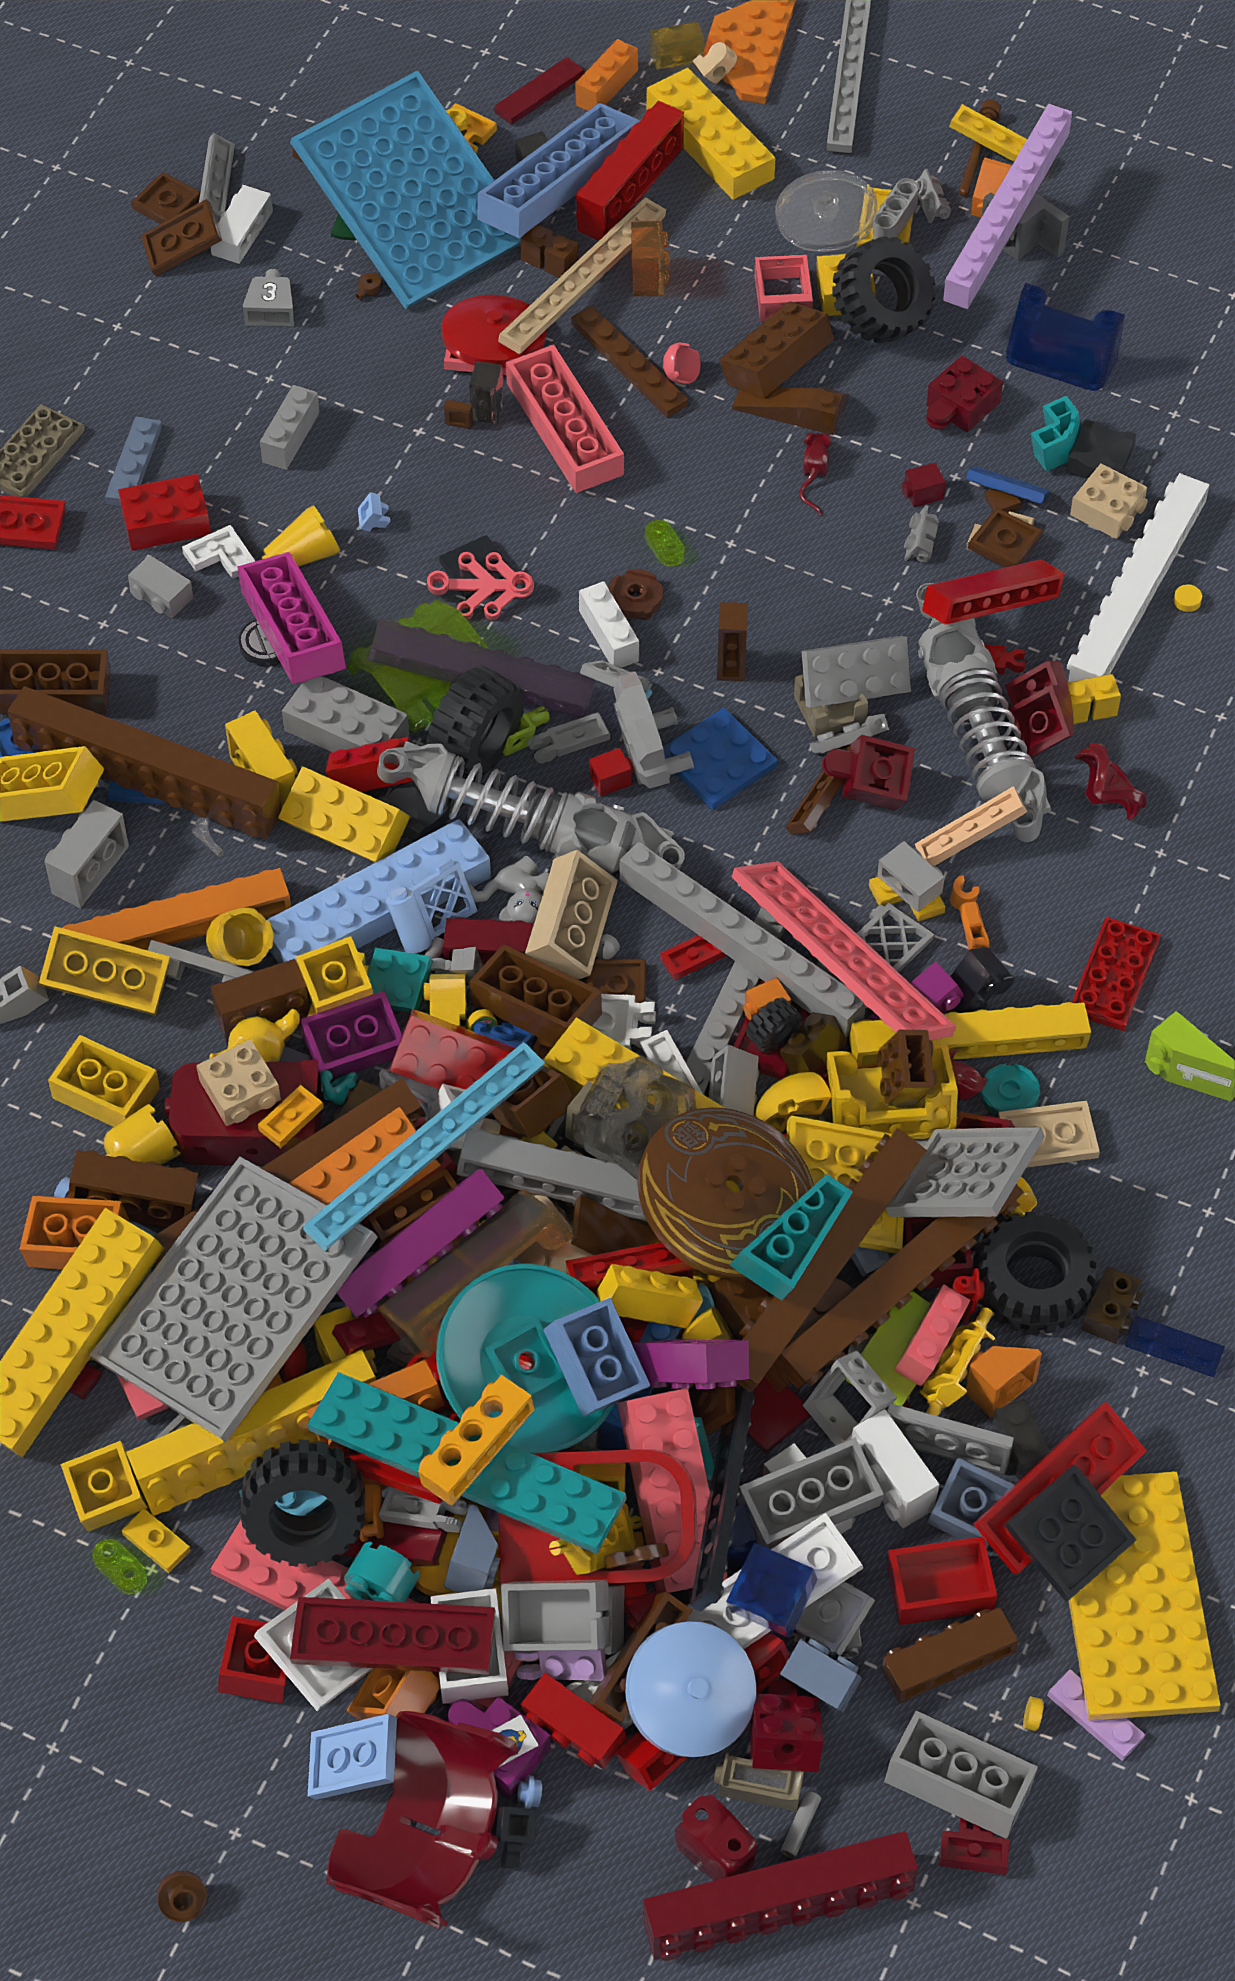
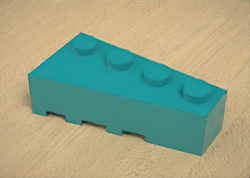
(788, 1245)

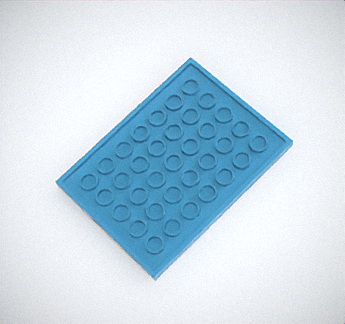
(405, 188)

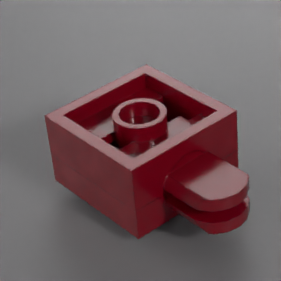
(962, 395)
(872, 771)
(785, 1730)

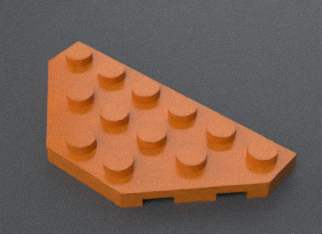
(757, 36)

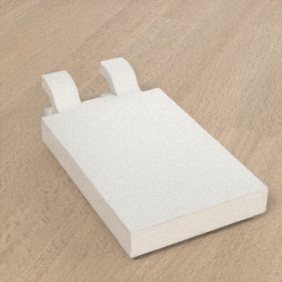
(621, 1019)

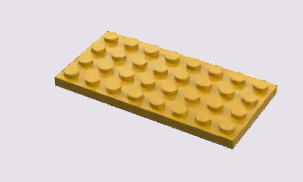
(1143, 1615)

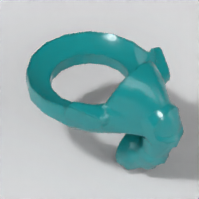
(337, 1089)

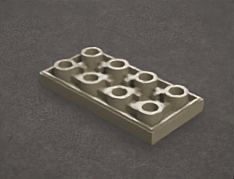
(36, 450)

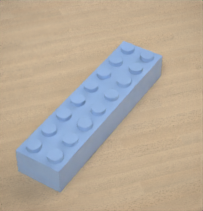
(359, 902)

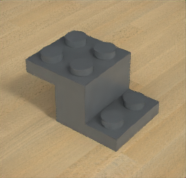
(1039, 225)

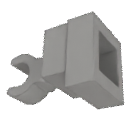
(463, 961)

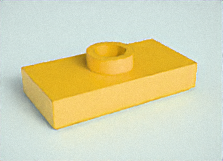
(156, 1540)

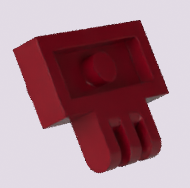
(974, 1850)

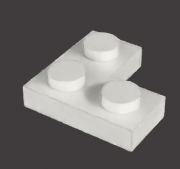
(218, 546)

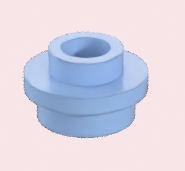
(529, 1792)

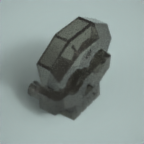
(630, 1083)

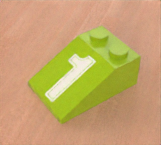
(1190, 1058)

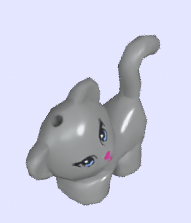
(525, 884)

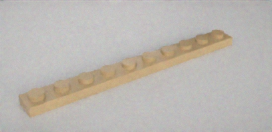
(577, 279)

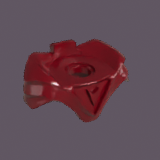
(1108, 782)

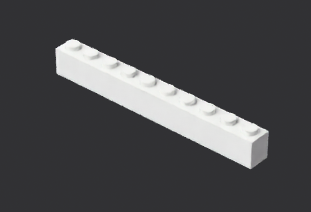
(1139, 579)

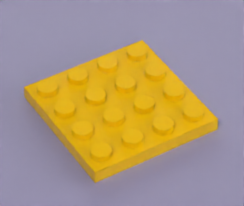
(840, 1153)

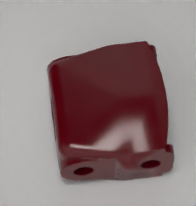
(717, 1845)

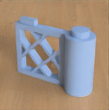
(410, 911)

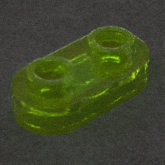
(660, 539)
(117, 1565)

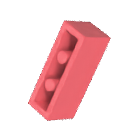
(932, 1335)

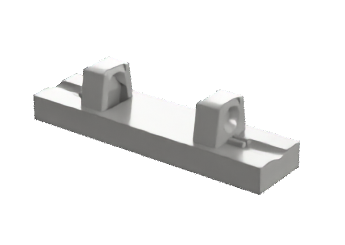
(183, 958)

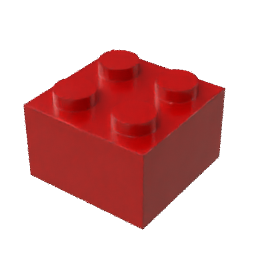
(248, 1667)

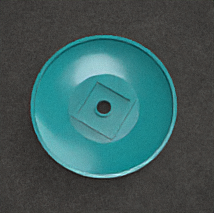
(489, 1330)

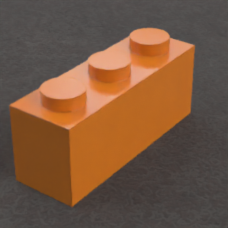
(607, 75)

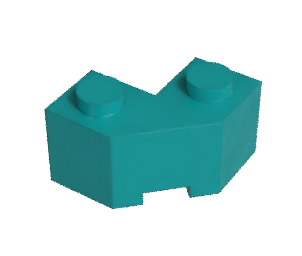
(1058, 437)

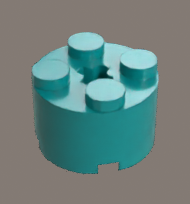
(380, 1575)

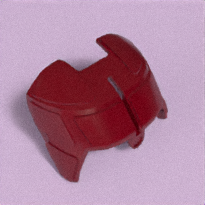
(440, 1782)

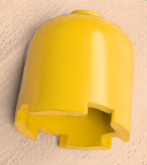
(240, 937)
(141, 1139)

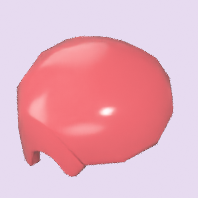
(681, 363)

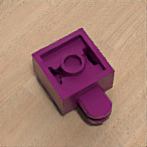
(510, 1774)

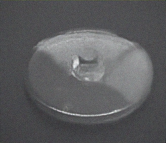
(826, 210)

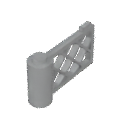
(906, 925)

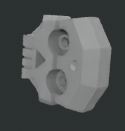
(642, 735)

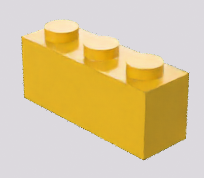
(651, 1295)

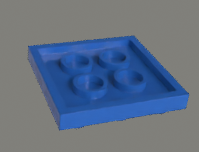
(723, 758)

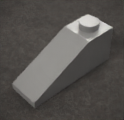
(20, 994)

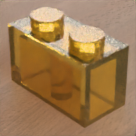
(676, 45)

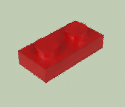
(689, 957)

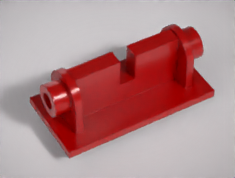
(970, 1288)

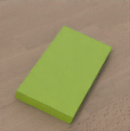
(889, 1344)

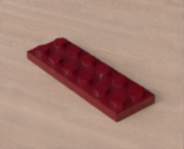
(393, 1635)

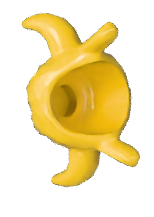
(265, 1035)

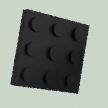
(1070, 1532)

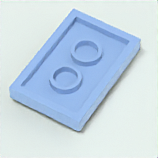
(352, 1757)

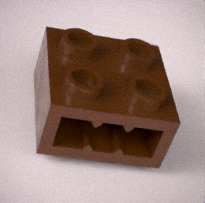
(906, 1067)

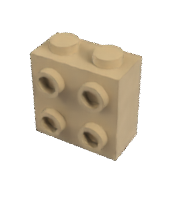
(1109, 501)
(238, 1082)

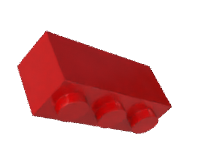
(359, 765)
(573, 1722)

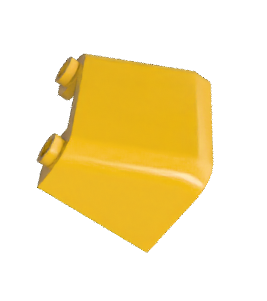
(859, 1103)

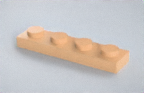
(971, 827)

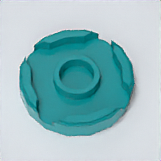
(1010, 1089)

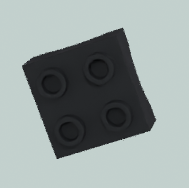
(1099, 446)
(421, 822)

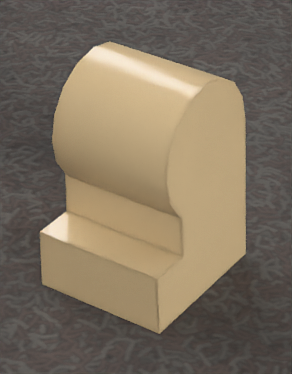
(717, 62)

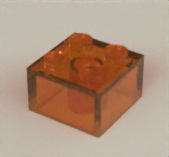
(649, 258)

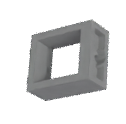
(825, 1406)

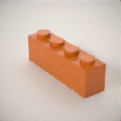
(412, 1384)

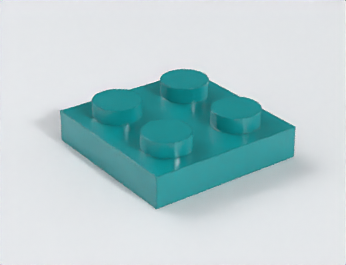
(400, 976)

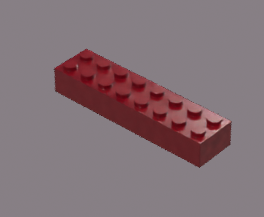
(779, 1896)

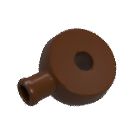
(369, 285)

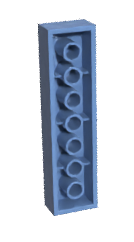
(553, 171)

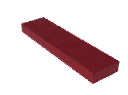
(539, 90)

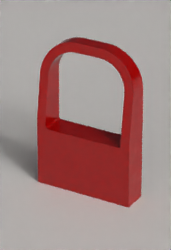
(526, 1549)

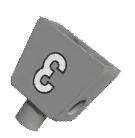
(269, 301)

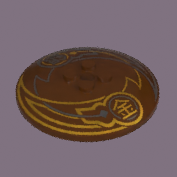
(687, 1192)

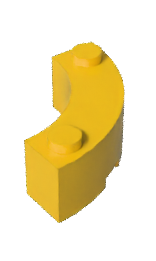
(447, 997)

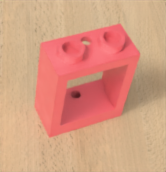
(792, 267)

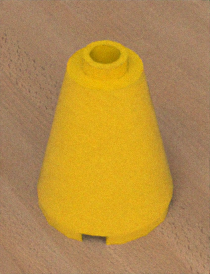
(305, 539)

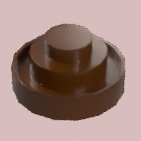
(181, 1896)

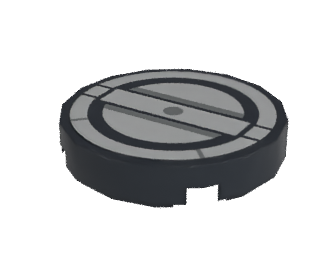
(255, 646)

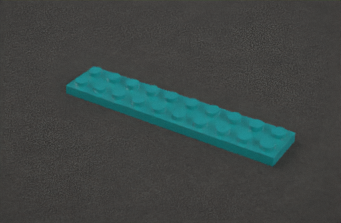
(512, 1483)

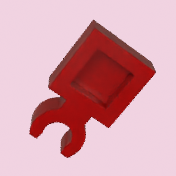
(1006, 659)

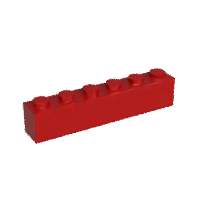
(992, 591)
(651, 1765)

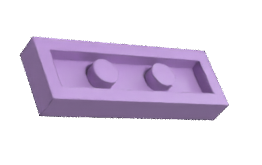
(1116, 1734)

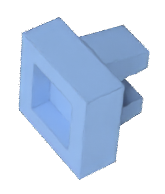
(372, 513)

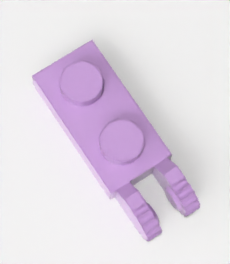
(563, 1664)

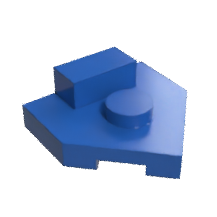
(506, 1034)

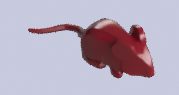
(815, 462)

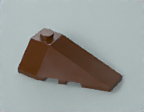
(800, 406)

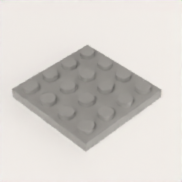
(966, 1172)

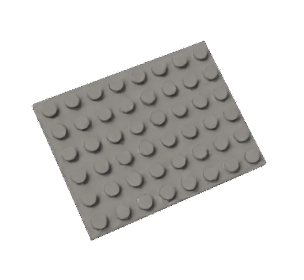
(230, 1300)

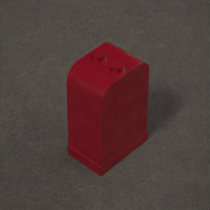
(206, 1139)

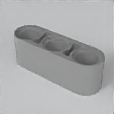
(896, 209)

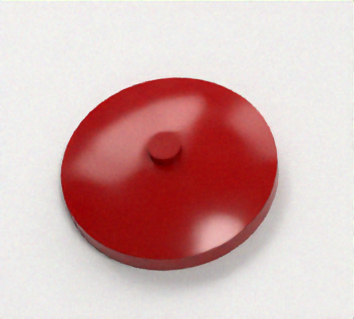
(474, 328)

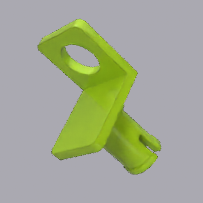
(526, 730)

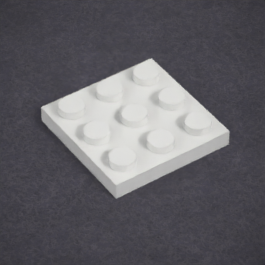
(316, 1682)

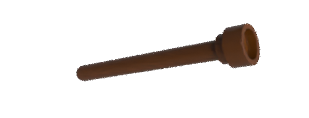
(991, 110)

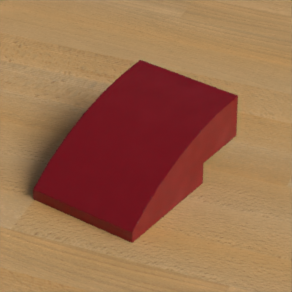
(1042, 707)

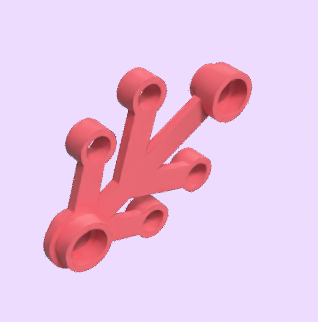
(484, 585)

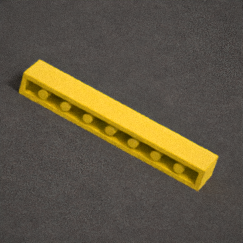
(990, 1032)

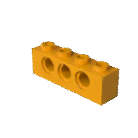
(452, 1481)

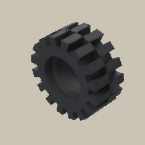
(773, 1025)

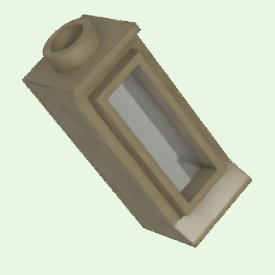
(758, 1786)

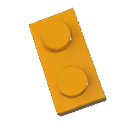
(290, 1116)

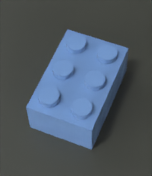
(596, 1357)

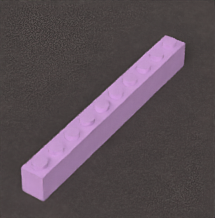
(1007, 206)

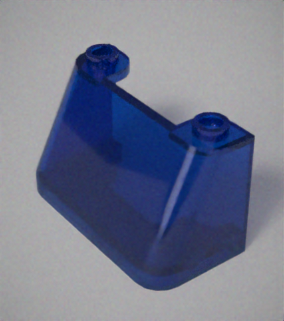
(1062, 343)

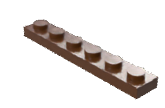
(629, 361)

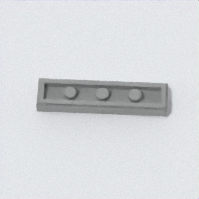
(217, 173)

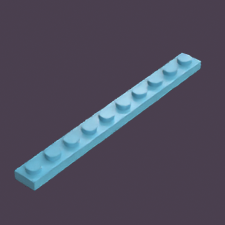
(423, 1146)

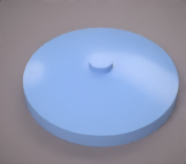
(690, 1689)

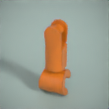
(969, 914)
(373, 1505)

